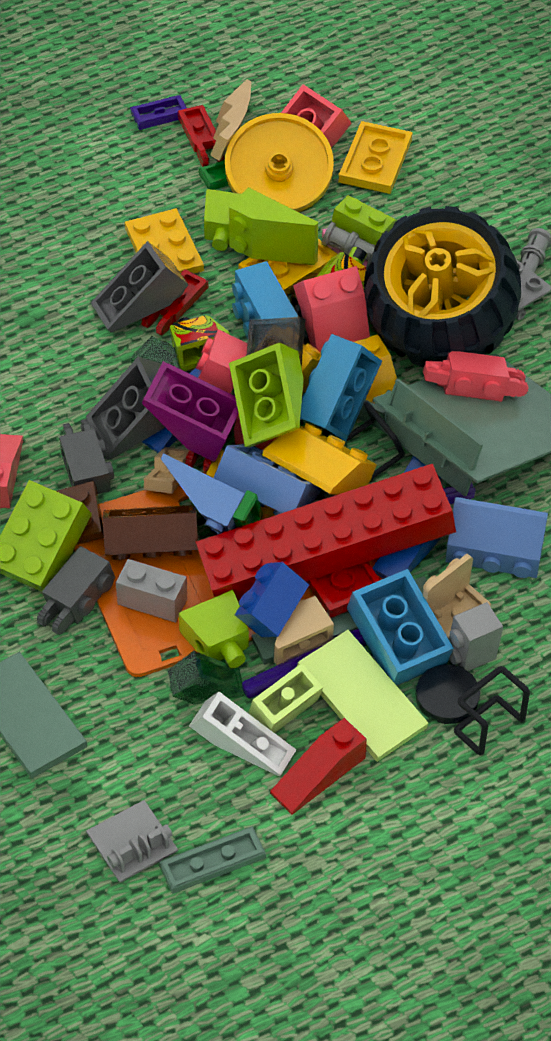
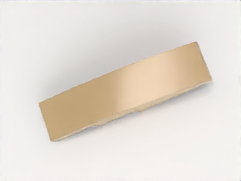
(231, 118)

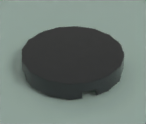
(439, 692)

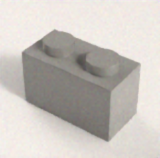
(151, 590)
(475, 637)

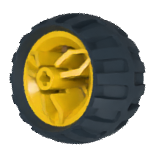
(422, 280)

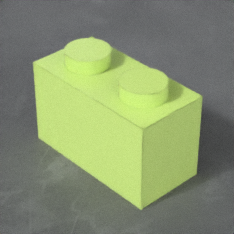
(286, 698)

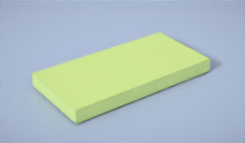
(364, 695)

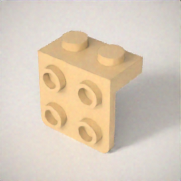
(451, 593)

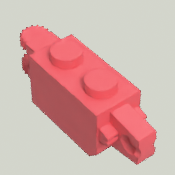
(476, 376)

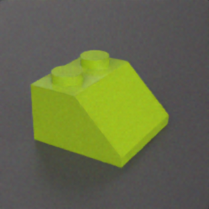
(361, 218)

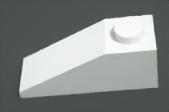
(241, 734)

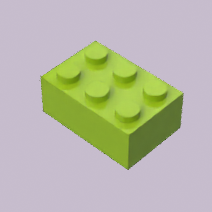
(40, 535)

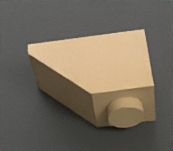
(305, 630)

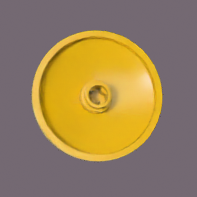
(280, 159)

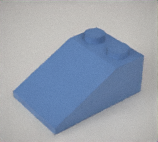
(210, 496)

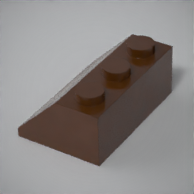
(150, 531)

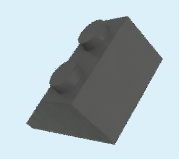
(139, 289)
(120, 414)

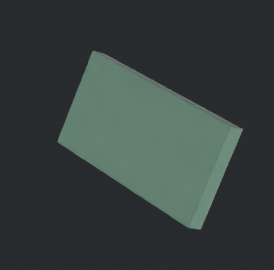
(33, 720)

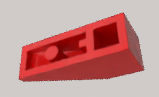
(321, 766)

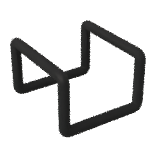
(374, 416)
(475, 714)

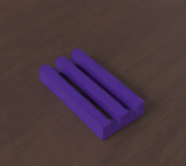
(161, 115)

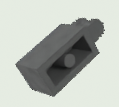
(85, 457)
(75, 589)

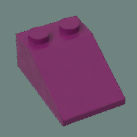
(192, 410)

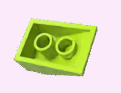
(271, 230)
(268, 393)

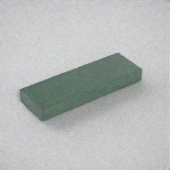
(212, 860)

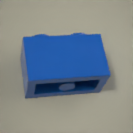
(271, 599)

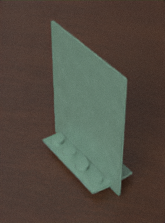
(467, 434)

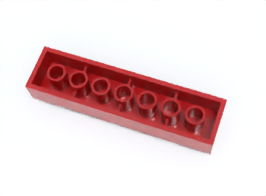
(332, 532)

